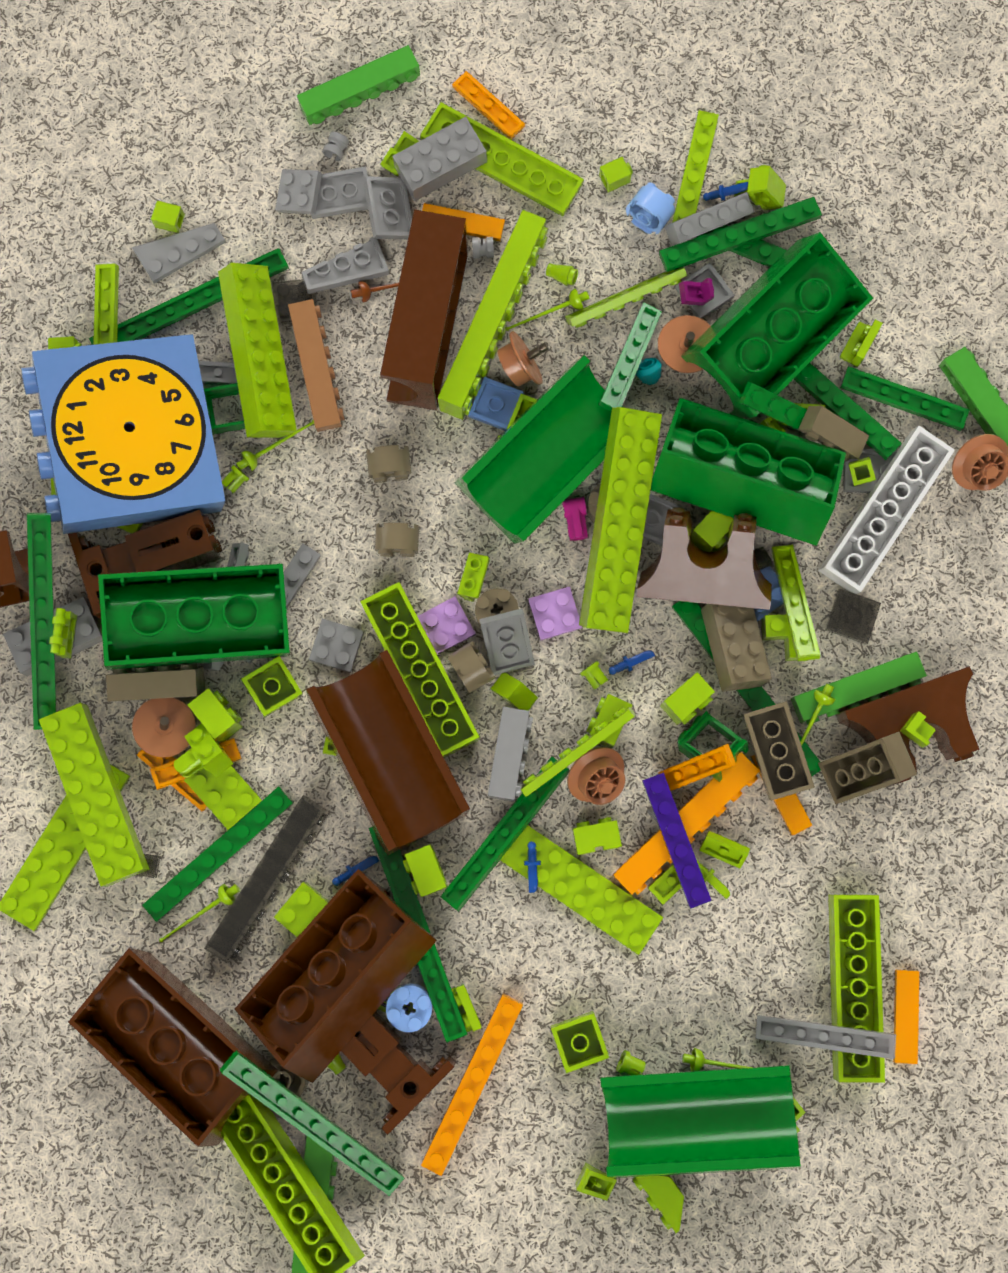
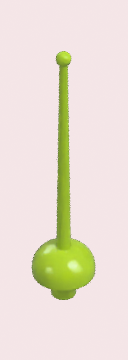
(575, 301)
(250, 459)
(823, 698)
(225, 895)
(698, 1060)

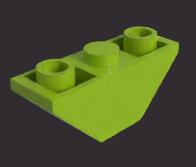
(665, 1196)

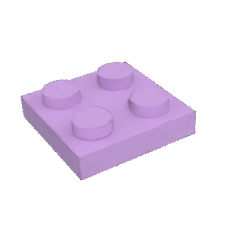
(554, 613)
(446, 625)

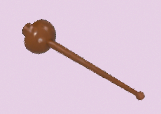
(365, 291)

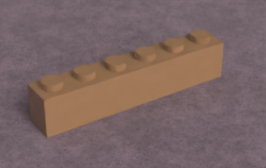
(315, 365)

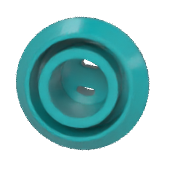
(649, 371)

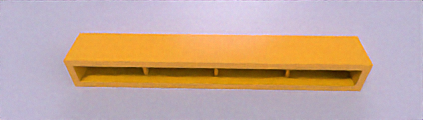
(695, 817)
(471, 1084)

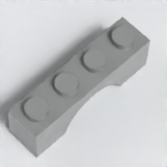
(709, 219)

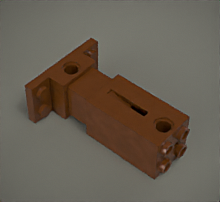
(148, 551)
(378, 1052)

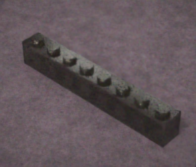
(265, 880)

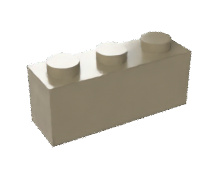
(832, 431)

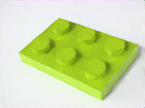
(225, 795)

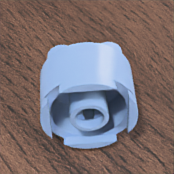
(651, 209)
(397, 1012)

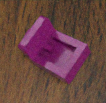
(696, 292)

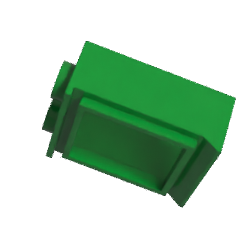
(219, 392)
(700, 722)

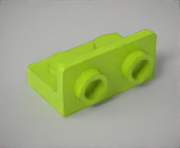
(860, 342)
(473, 576)
(466, 1008)

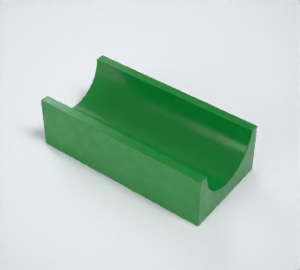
(781, 321)
(541, 455)
(749, 470)
(193, 616)
(701, 1122)

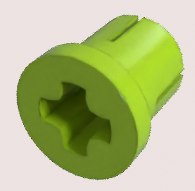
(238, 477)
(594, 675)
(630, 1064)

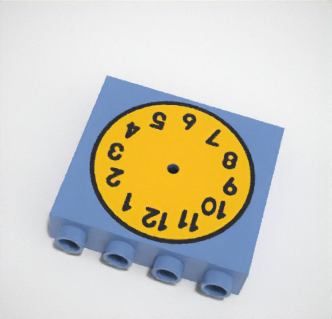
(124, 433)

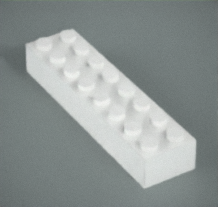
(886, 510)

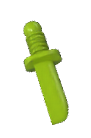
(711, 879)

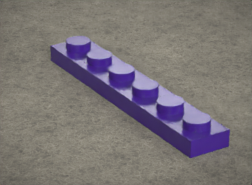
(676, 840)

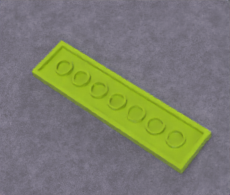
(515, 164)
(48, 865)
(585, 891)

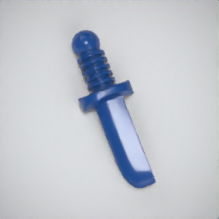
(722, 192)
(628, 663)
(361, 866)
(532, 867)

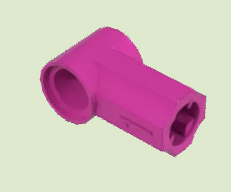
(575, 515)

